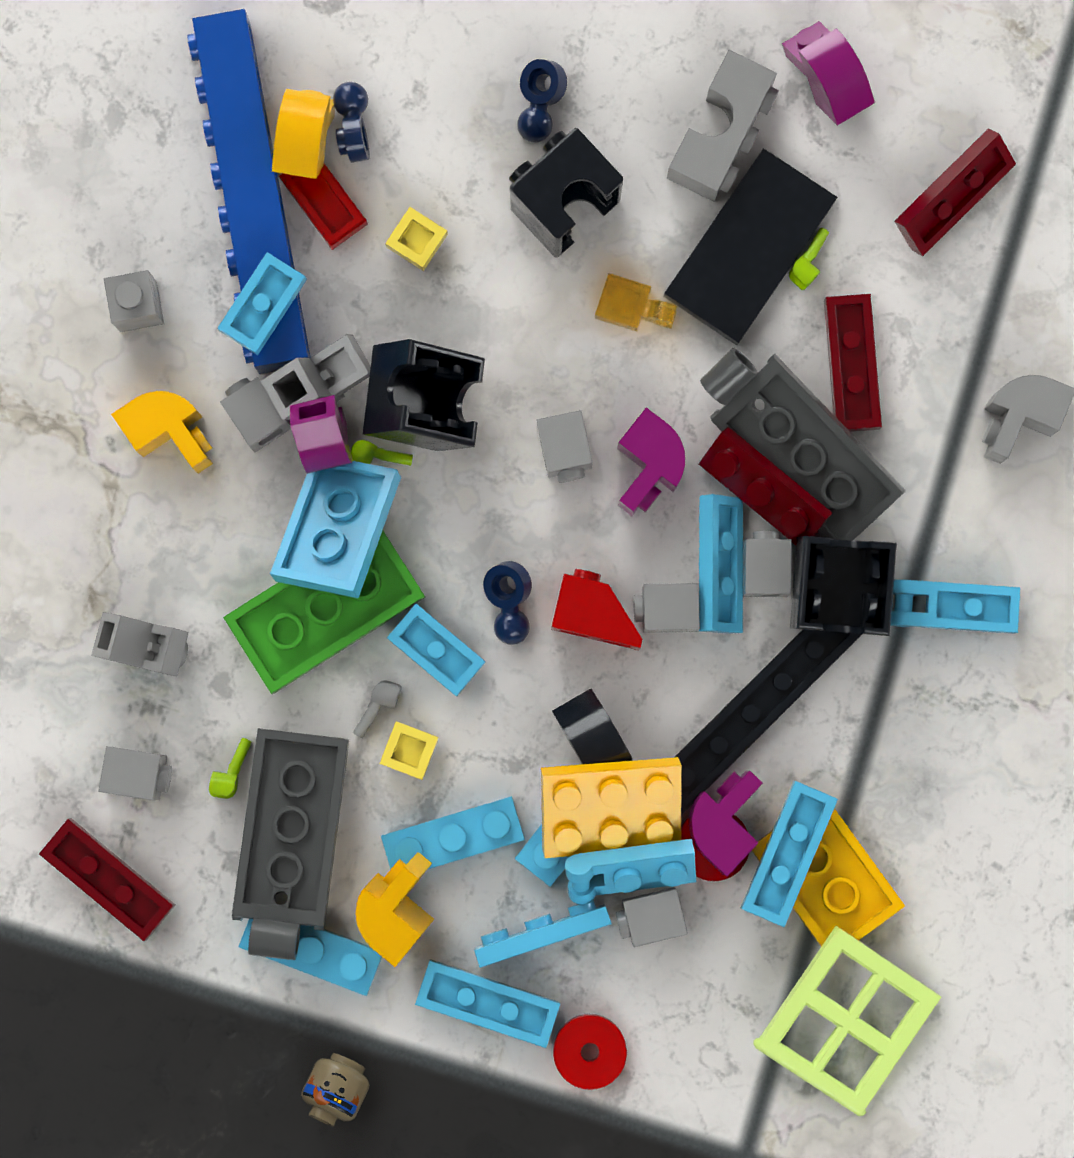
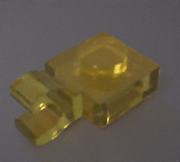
(628, 302)

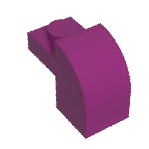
(832, 71)
(320, 434)
(658, 452)
(714, 829)

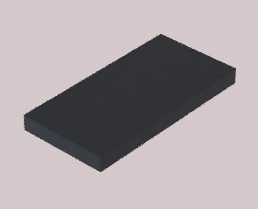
(750, 246)

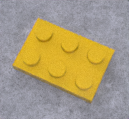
(610, 805)
(841, 886)

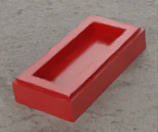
(326, 206)

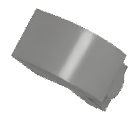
(322, 375)
(1025, 401)
(141, 644)

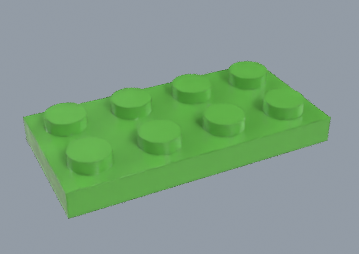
(299, 628)

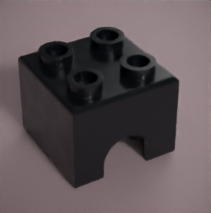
(565, 174)
(420, 394)
(843, 585)

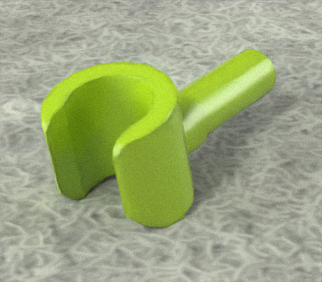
(803, 271)
(365, 451)
(226, 784)

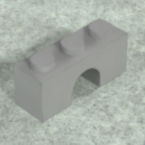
(707, 162)

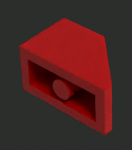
(593, 611)

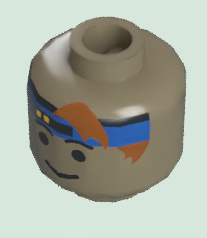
(335, 1089)

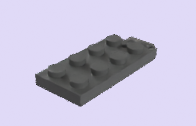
(802, 441)
(289, 838)

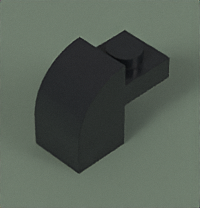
(591, 730)

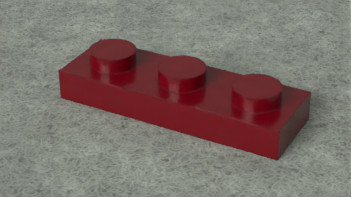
(955, 192)
(853, 361)
(764, 487)
(107, 879)

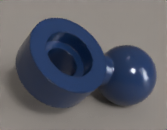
(351, 101)
(535, 122)
(511, 624)

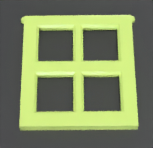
(847, 1021)

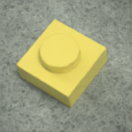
(416, 238)
(409, 750)

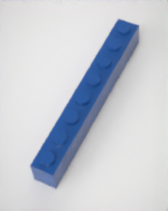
(244, 168)

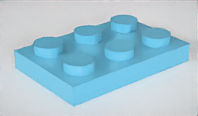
(336, 528)

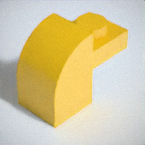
(302, 133)
(157, 418)
(387, 916)

